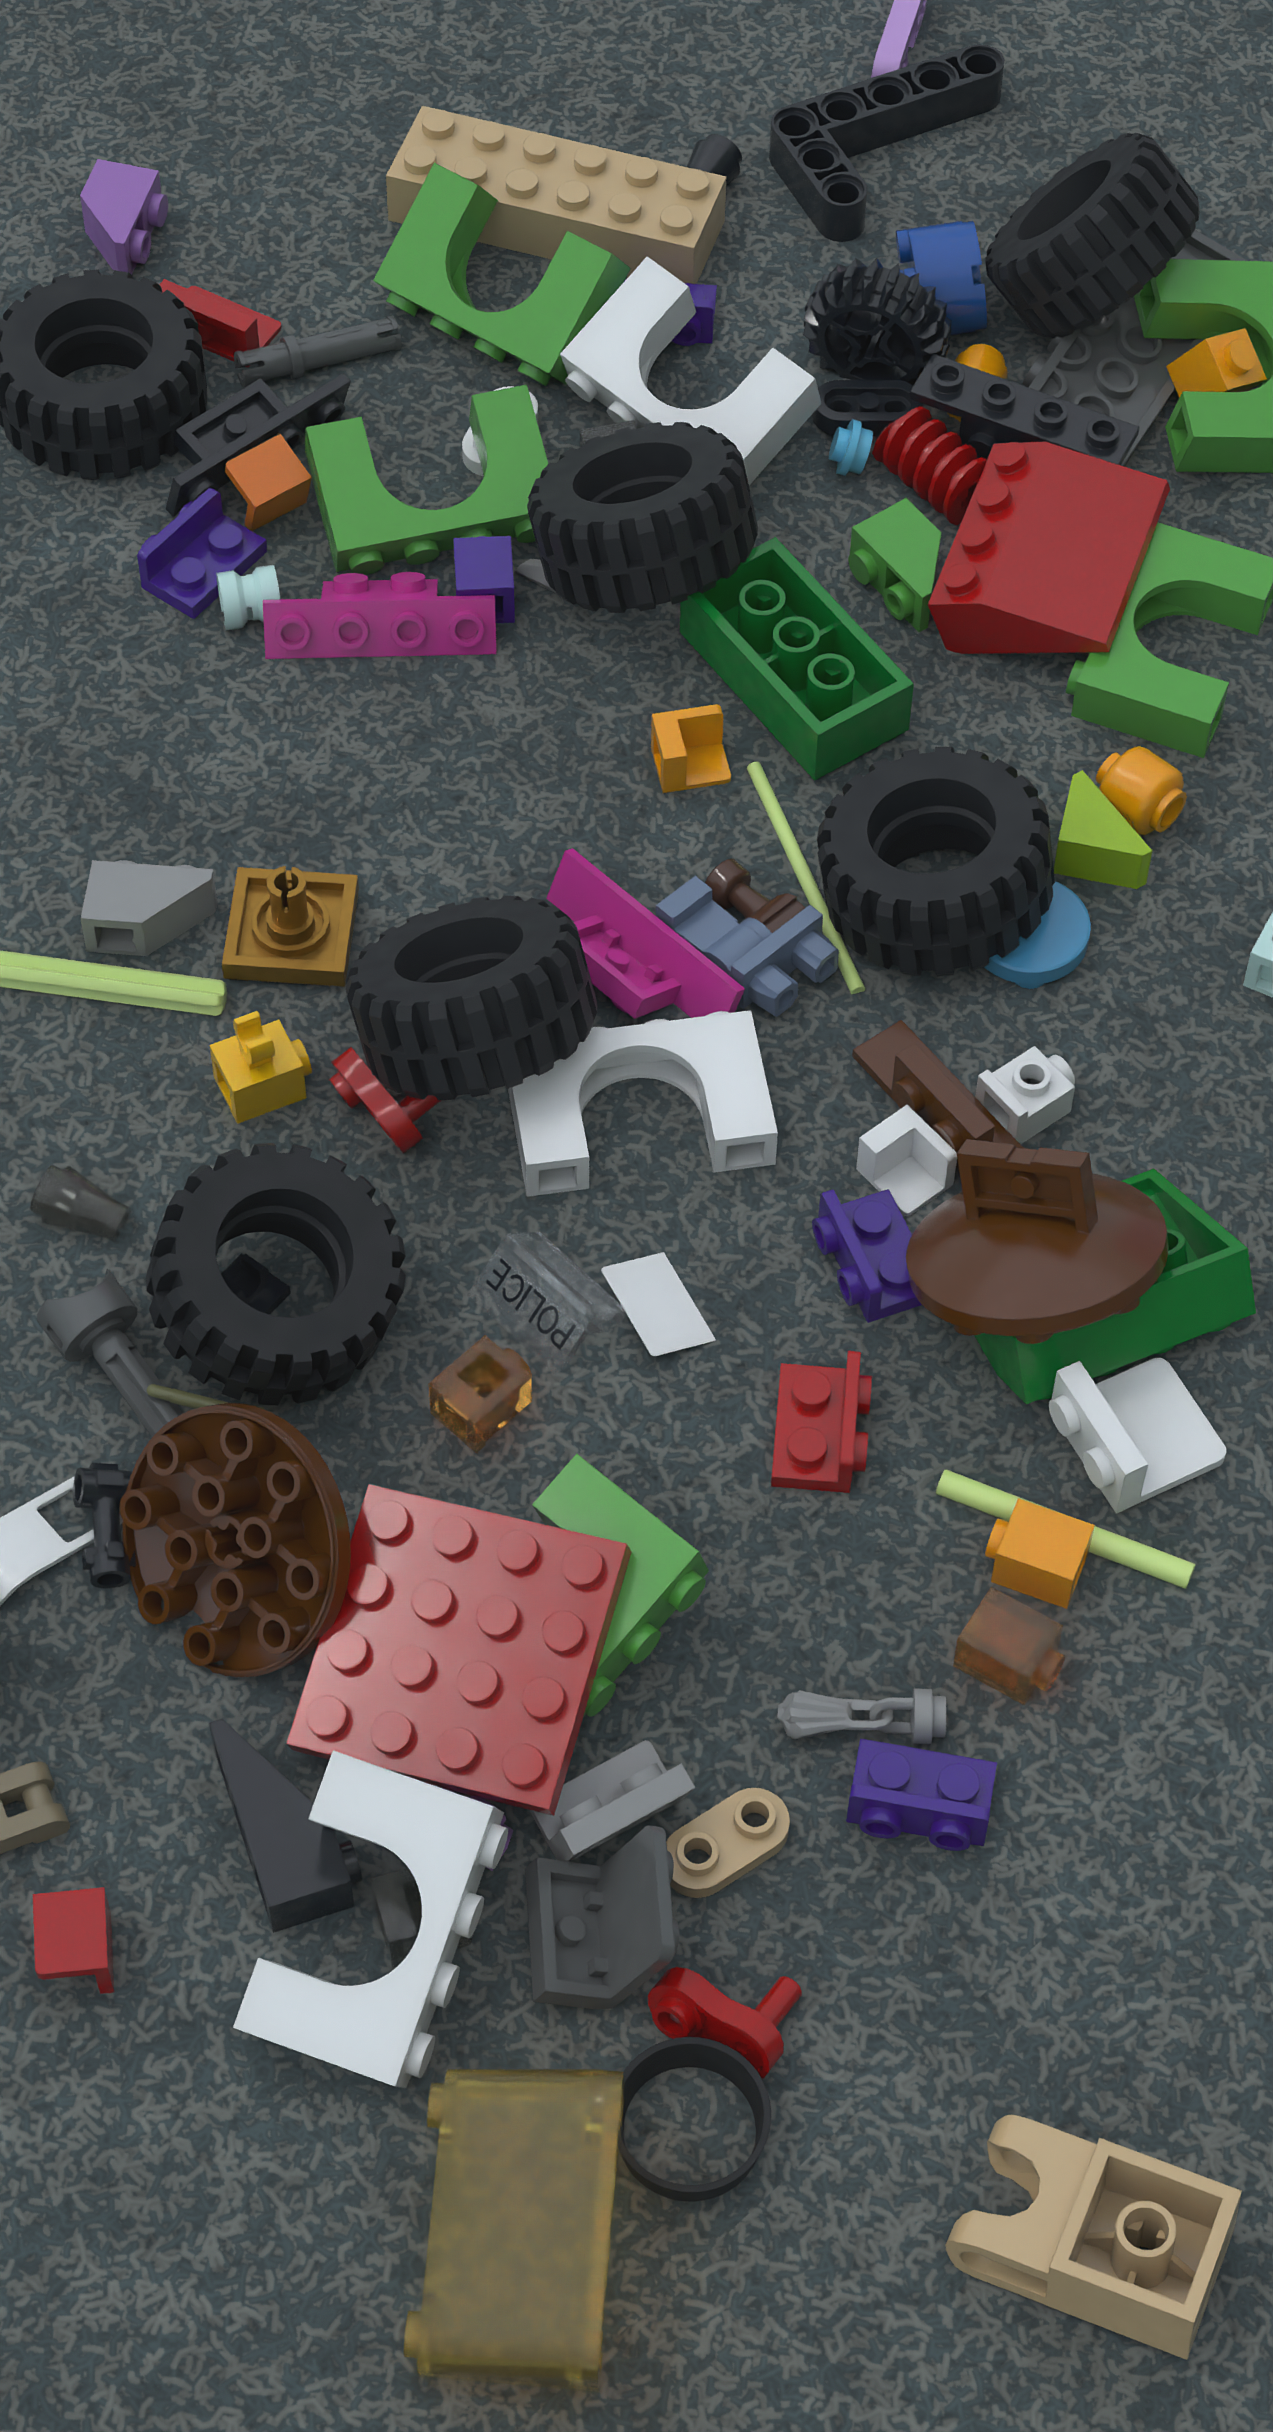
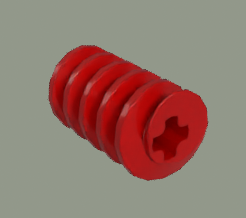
(931, 461)

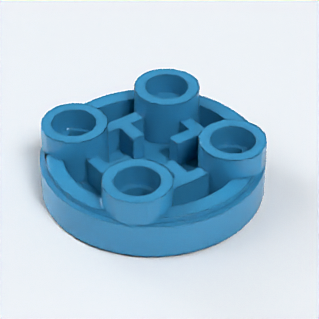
(1052, 948)

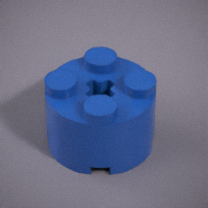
(950, 261)

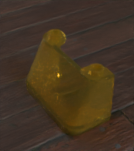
(519, 2227)

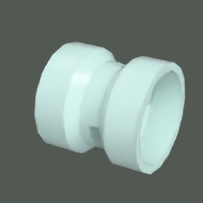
(244, 595)

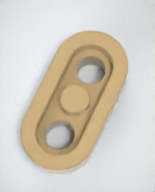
(728, 1841)

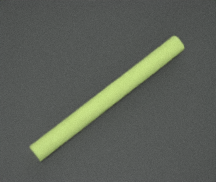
(1103, 1542)

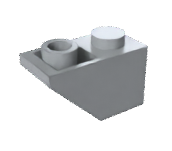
(143, 905)

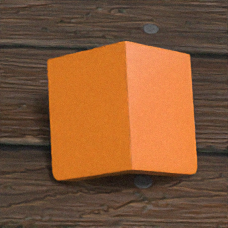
(269, 481)

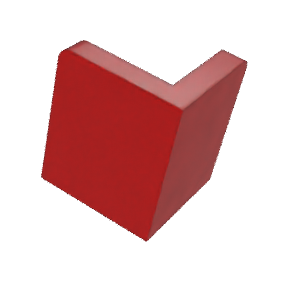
(74, 1936)

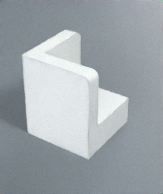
(907, 1160)

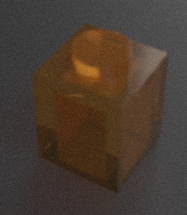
(1010, 1647)

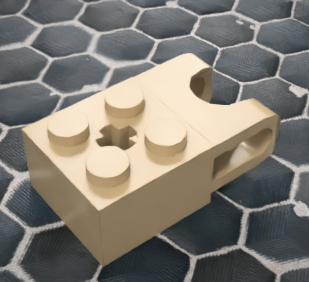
(1086, 2229)

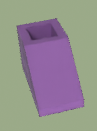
(121, 210)

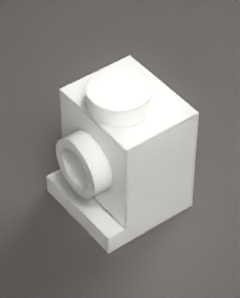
(1028, 1093)

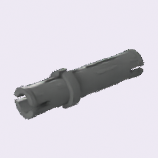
(317, 351)

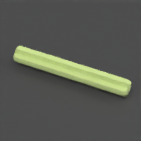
(112, 983)

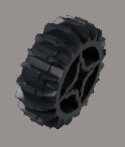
(875, 323)

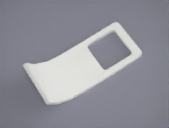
(31, 1544)

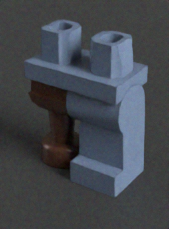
(762, 947)

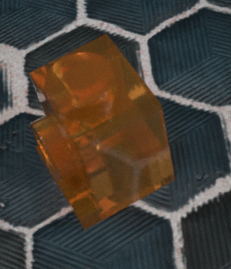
(479, 1371)

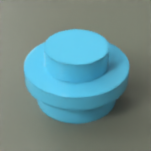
(851, 448)

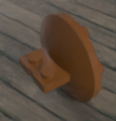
(1035, 1244)
(244, 1531)

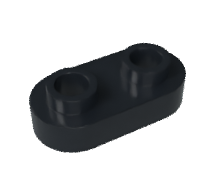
(869, 401)

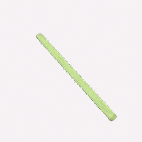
(804, 874)

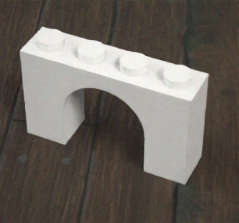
(628, 333)
(704, 1056)
(385, 2023)

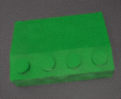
(1197, 1293)

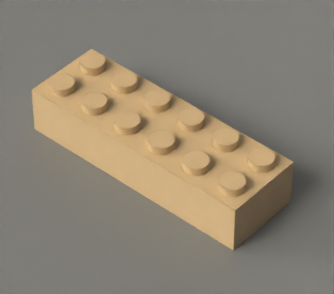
(563, 185)

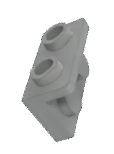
(611, 1801)

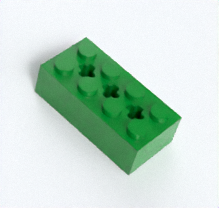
(798, 661)

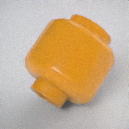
(1143, 789)

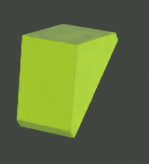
(1098, 840)

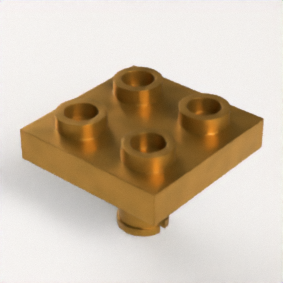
(290, 926)

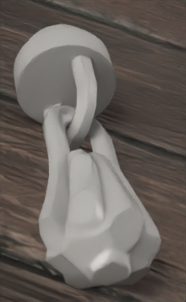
(814, 1714)

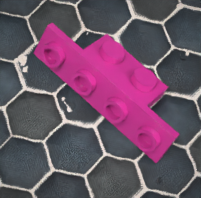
(379, 620)
(633, 951)

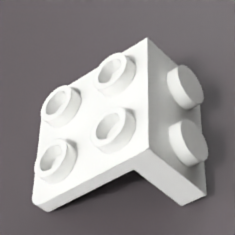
(1134, 1430)

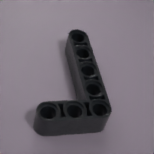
(820, 133)

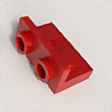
(817, 1426)

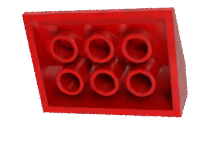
(1045, 552)

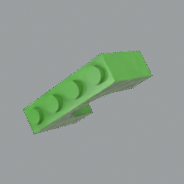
(429, 273)
(1198, 303)
(374, 527)
(1154, 698)
(660, 1575)

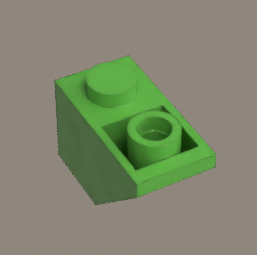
(899, 559)

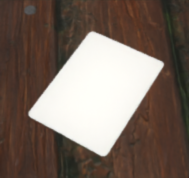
(657, 1304)

